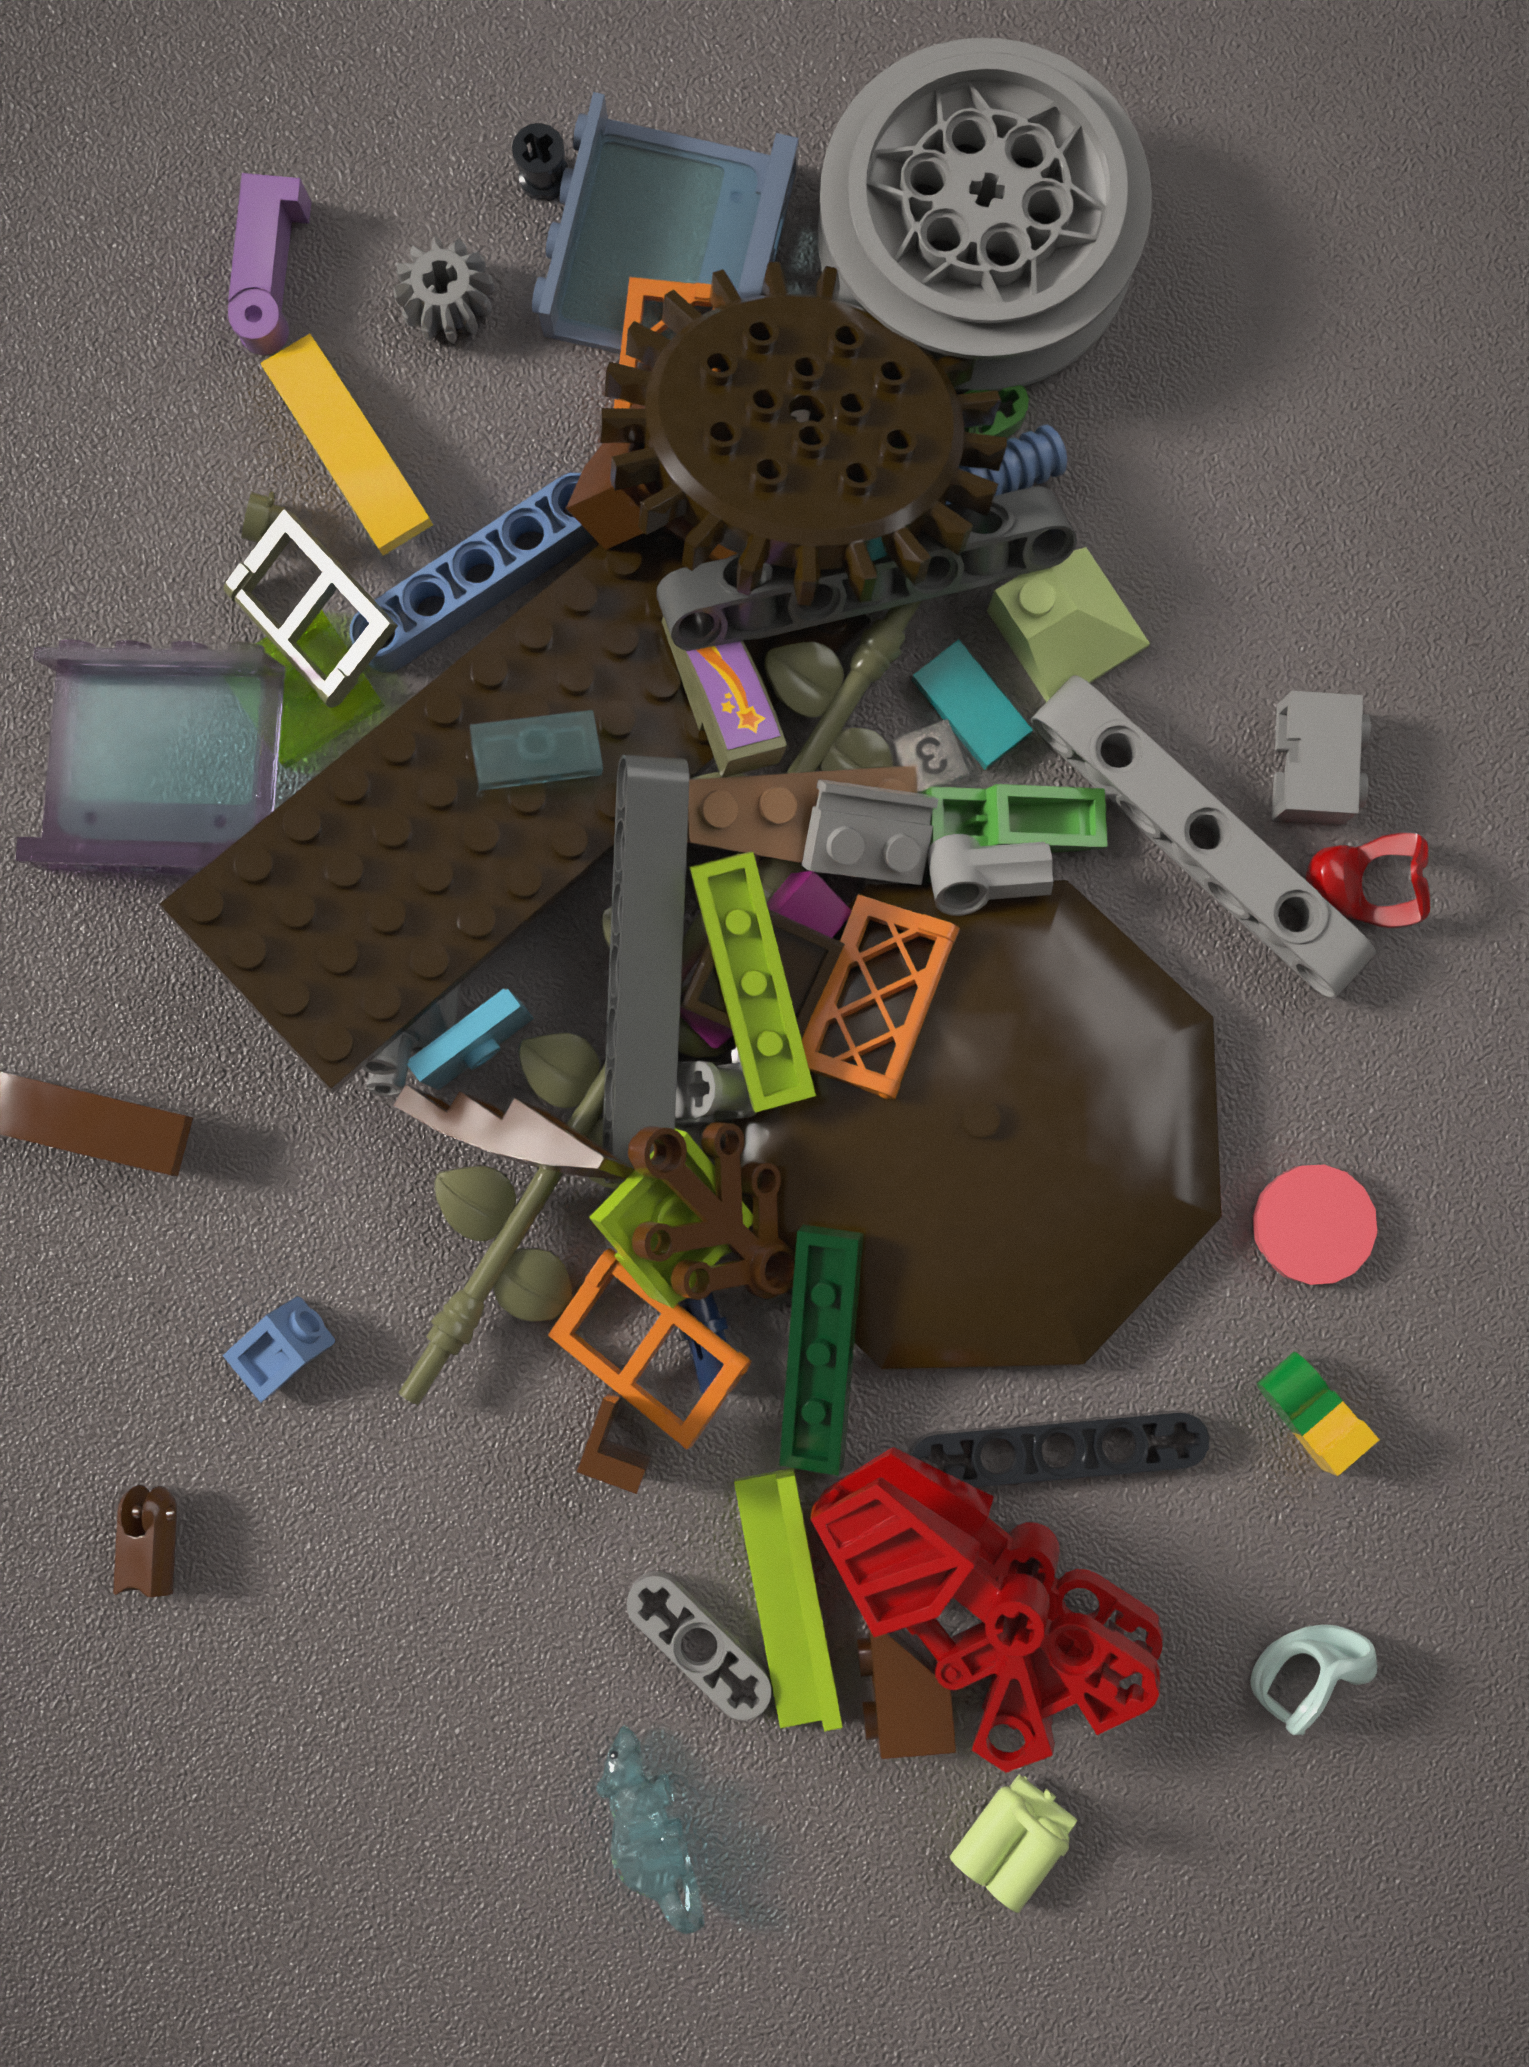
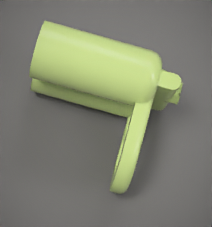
(1015, 1842)

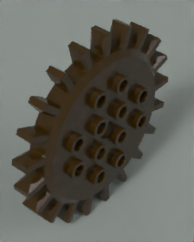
(812, 509)

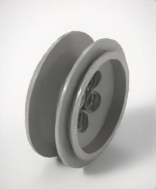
(1010, 106)

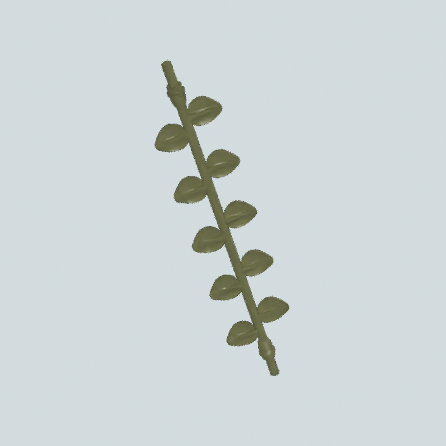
(565, 1066)

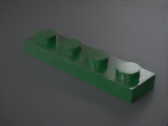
(821, 1349)

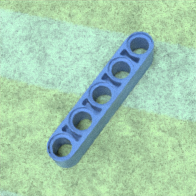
(468, 600)

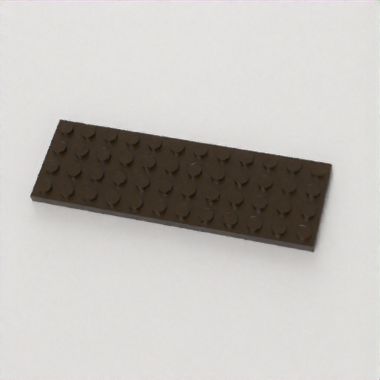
(391, 862)

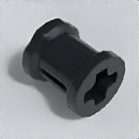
(544, 159)

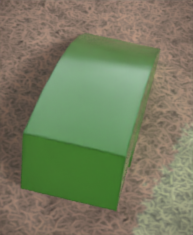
(1020, 814)

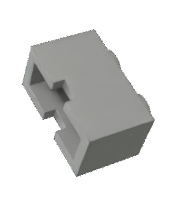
(1323, 757)

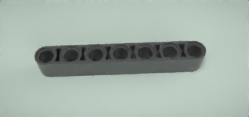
(645, 949)

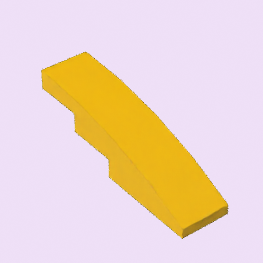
(346, 444)

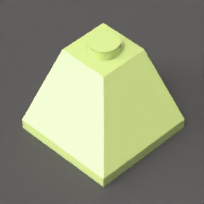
(1065, 623)

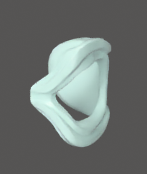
(1340, 1655)

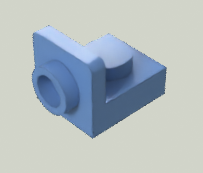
(279, 1347)

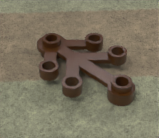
(719, 1214)

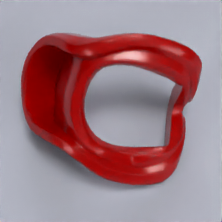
(1339, 874)

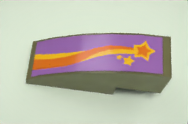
(730, 706)

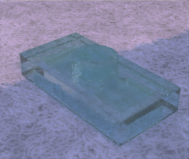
(536, 750)

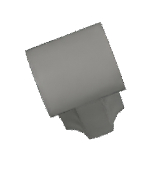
(971, 874)

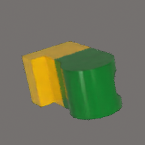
(1316, 1415)

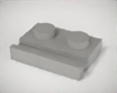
(869, 832)

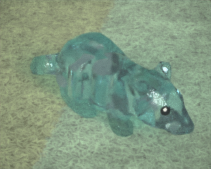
(646, 1845)

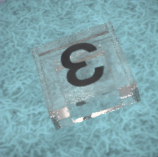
(934, 755)

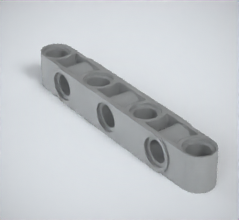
(1240, 868)

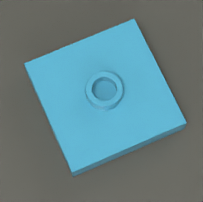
(470, 1040)

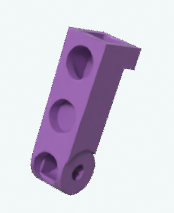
(261, 256)

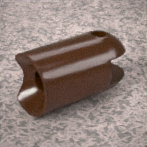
(145, 1542)

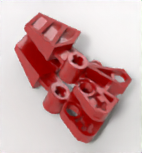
(920, 1537)

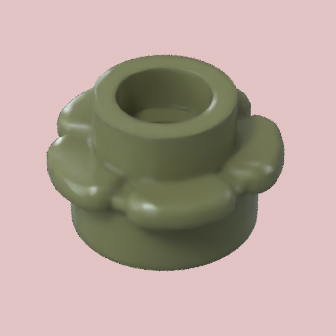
(259, 516)

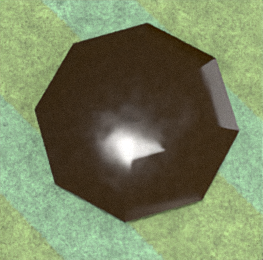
(1037, 1147)

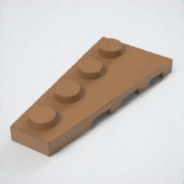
(772, 810)

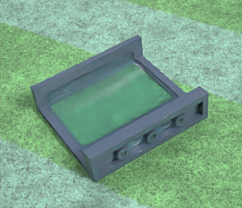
(658, 212)

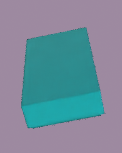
(972, 704)

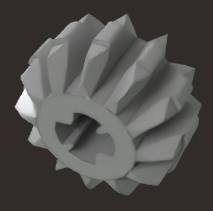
(422, 287)

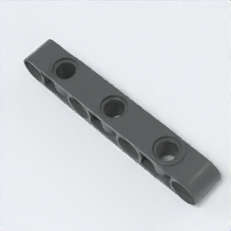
(1018, 537)

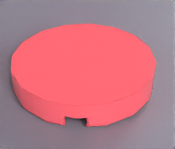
(1315, 1224)

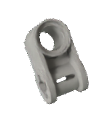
(710, 1093)

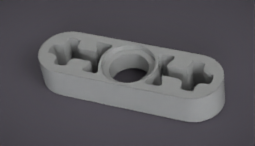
(742, 1666)

